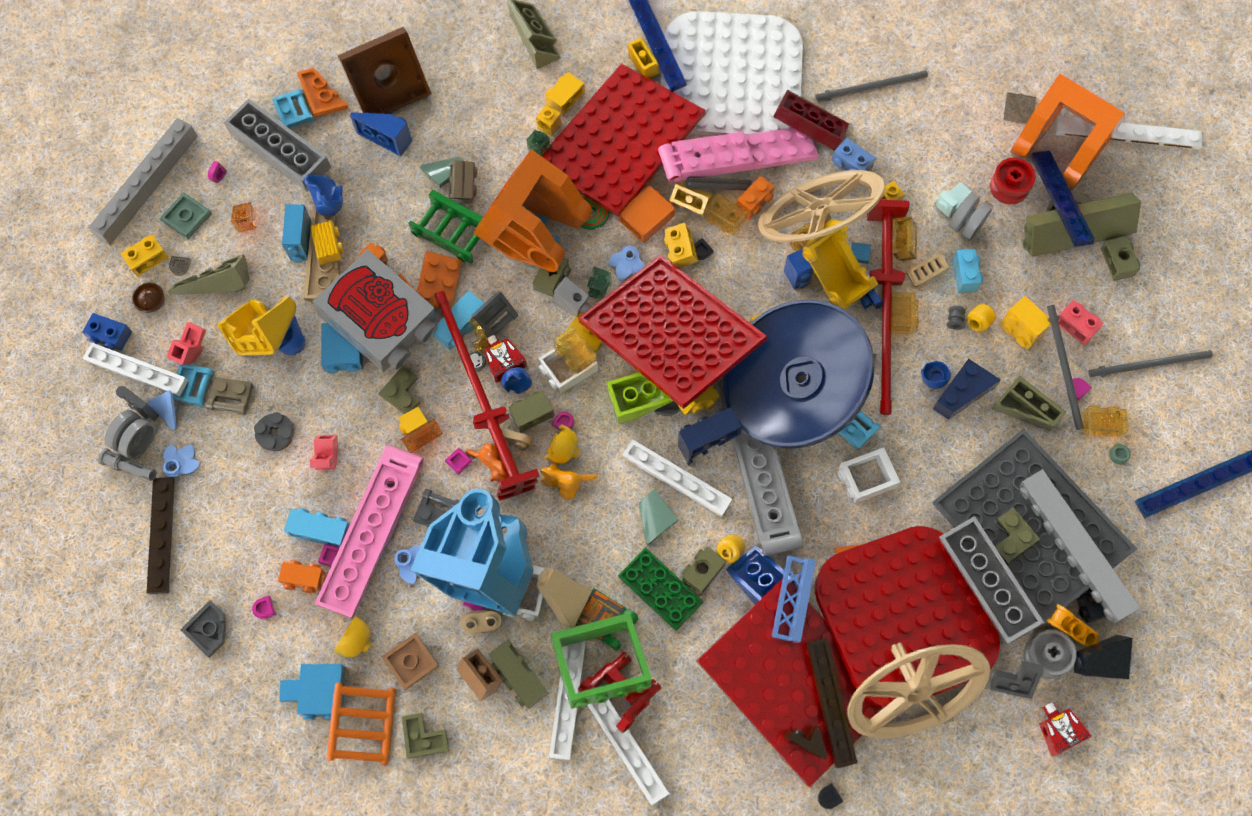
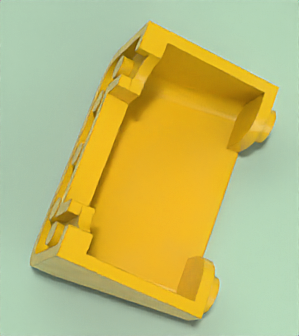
(837, 267)
(256, 331)

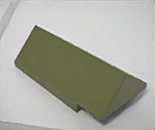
(533, 32)

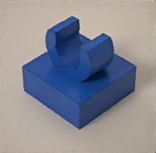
(871, 299)

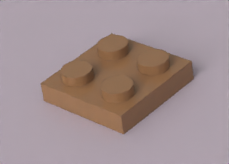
(410, 661)

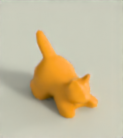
(566, 481)

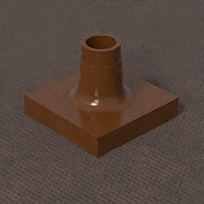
(385, 73)

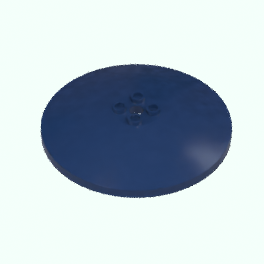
(809, 341)

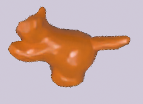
(490, 457)

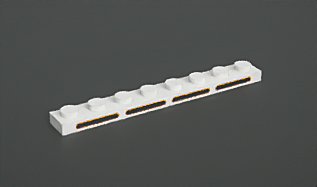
(1134, 133)

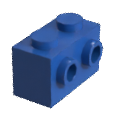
(798, 270)
(107, 332)

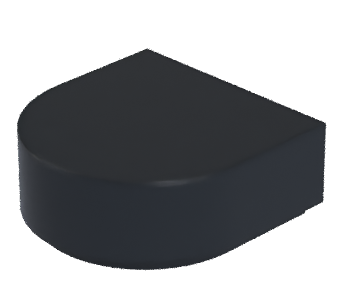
(703, 250)
(829, 797)

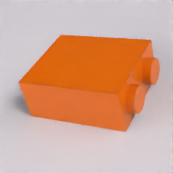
(647, 214)

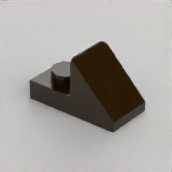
(812, 744)

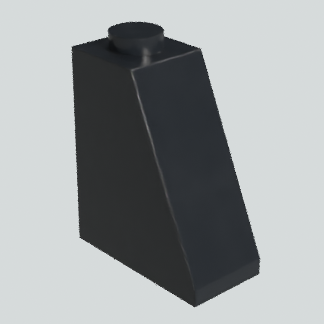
(1106, 658)

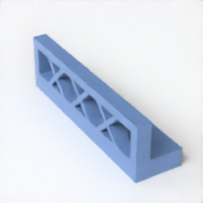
(801, 600)

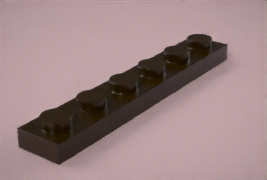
(160, 536)
(831, 703)

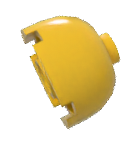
(563, 446)
(354, 639)

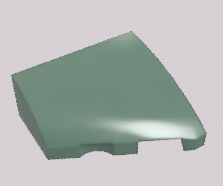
(439, 171)
(655, 516)

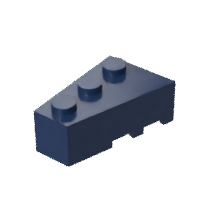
(966, 387)
(708, 433)

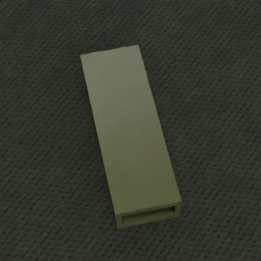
(1105, 218)

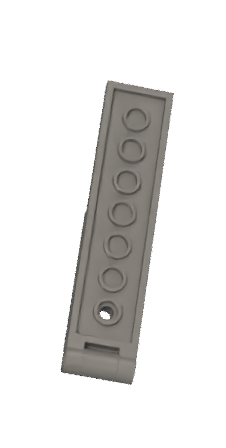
(766, 494)

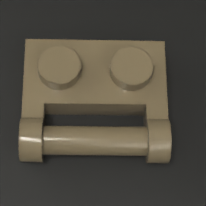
(231, 390)

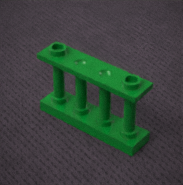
(453, 210)

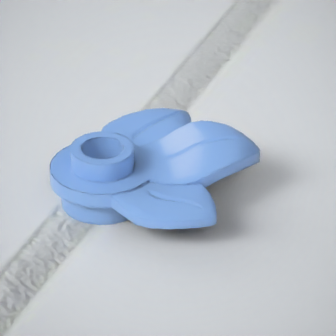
(626, 265)
(181, 458)
(405, 568)

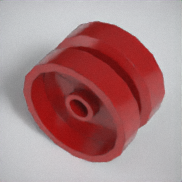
(1012, 181)

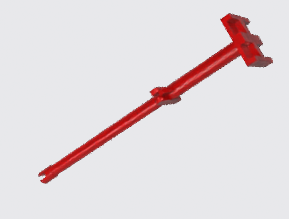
(887, 276)
(489, 419)

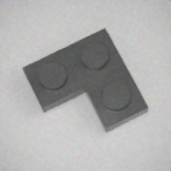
(1022, 684)

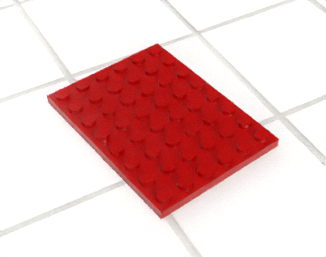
(617, 135)
(672, 330)
(775, 680)

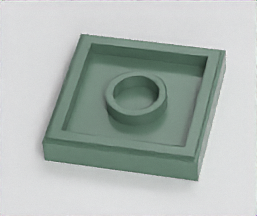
(185, 215)

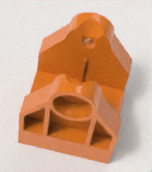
(1085, 105)
(544, 192)

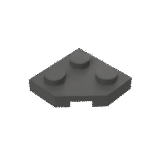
(207, 628)

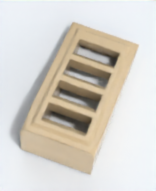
(941, 262)

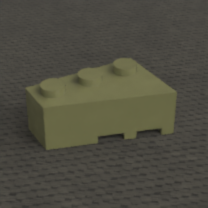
(1029, 405)
(517, 674)

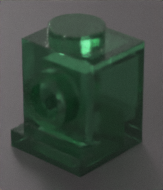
(539, 140)
(599, 283)

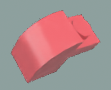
(189, 347)
(325, 452)

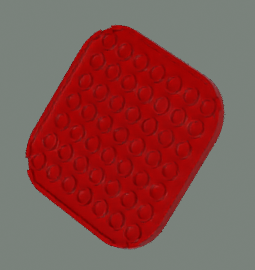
(901, 593)

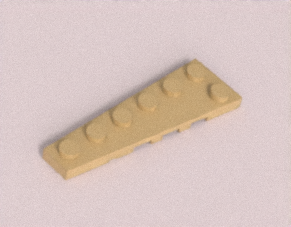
(317, 275)

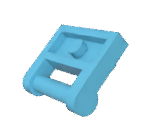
(287, 111)
(191, 373)
(858, 435)

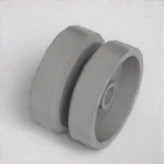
(970, 215)
(130, 434)
(1051, 650)

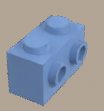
(852, 157)

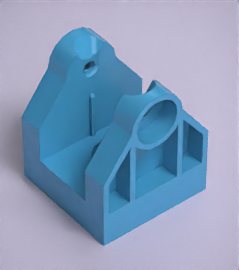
(472, 557)

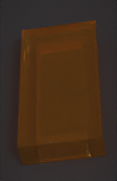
(422, 436)

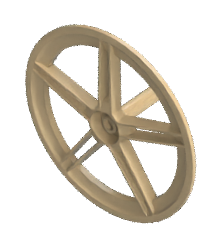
(821, 208)
(917, 689)

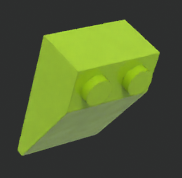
(634, 397)

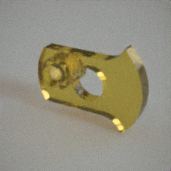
(481, 342)

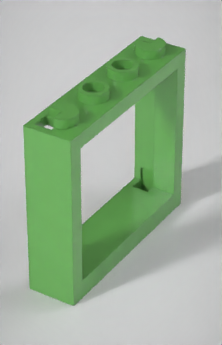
(592, 631)

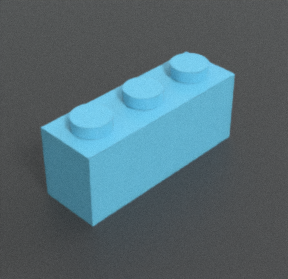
(462, 312)
(316, 527)

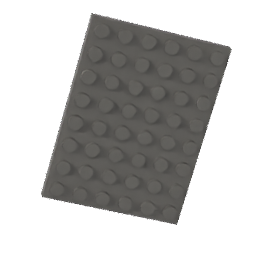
(995, 489)

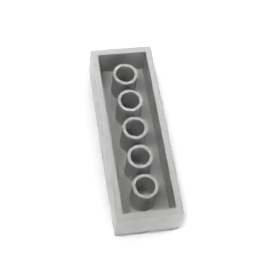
(276, 143)
(991, 580)

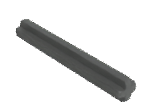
(721, 184)

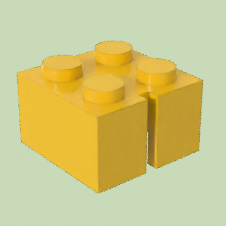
(1025, 323)

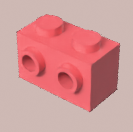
(1079, 322)

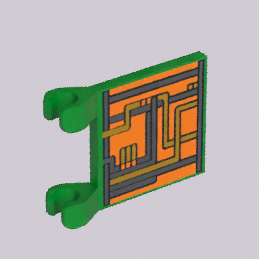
(602, 607)

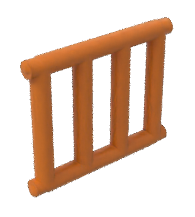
(338, 711)

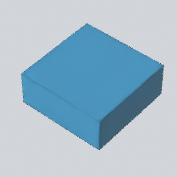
(861, 252)
(289, 690)

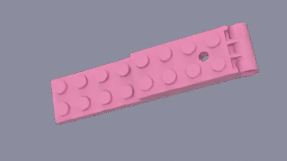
(735, 153)
(370, 531)

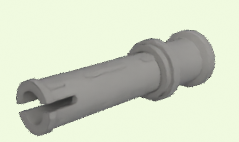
(119, 462)

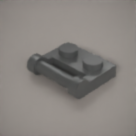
(491, 311)
(136, 403)
(427, 514)

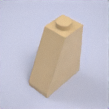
(563, 595)

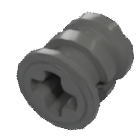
(956, 317)

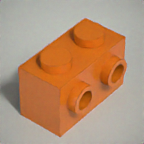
(756, 197)

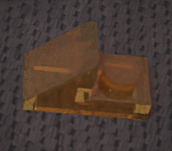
(242, 217)

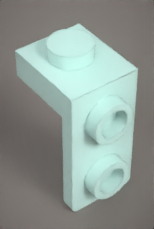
(950, 201)

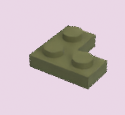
(396, 391)
(1020, 536)
(420, 743)

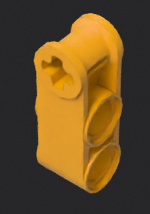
(1073, 627)

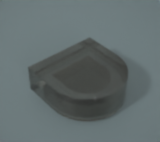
(179, 265)

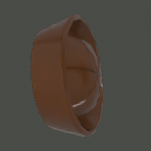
(148, 297)

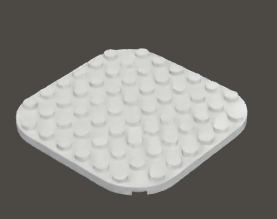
(736, 68)

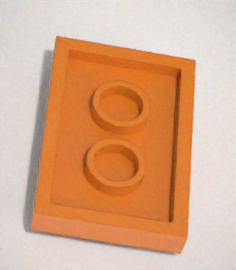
(437, 275)

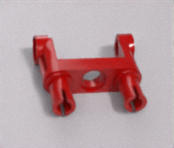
(611, 673)

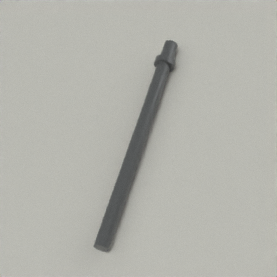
(827, 95)
(1053, 319)
(1103, 371)

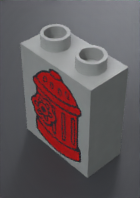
(376, 312)

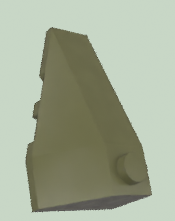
(226, 278)

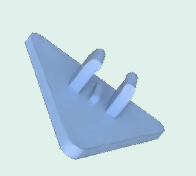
(165, 408)

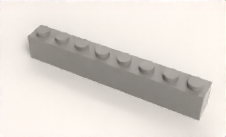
(143, 181)
(1079, 547)

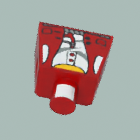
(502, 357)
(1062, 729)

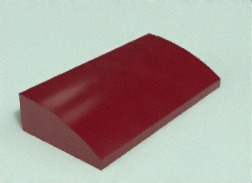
(811, 120)

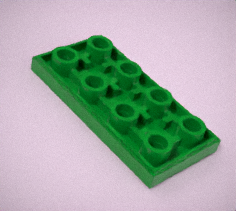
(660, 589)

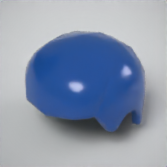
(935, 374)
(516, 380)

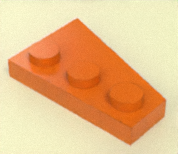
(319, 94)

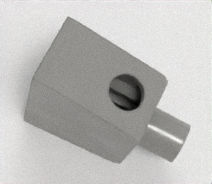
(571, 298)

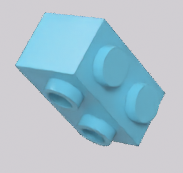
(966, 270)

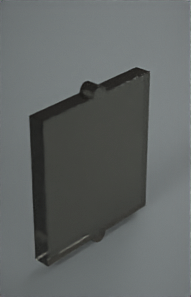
(1018, 107)

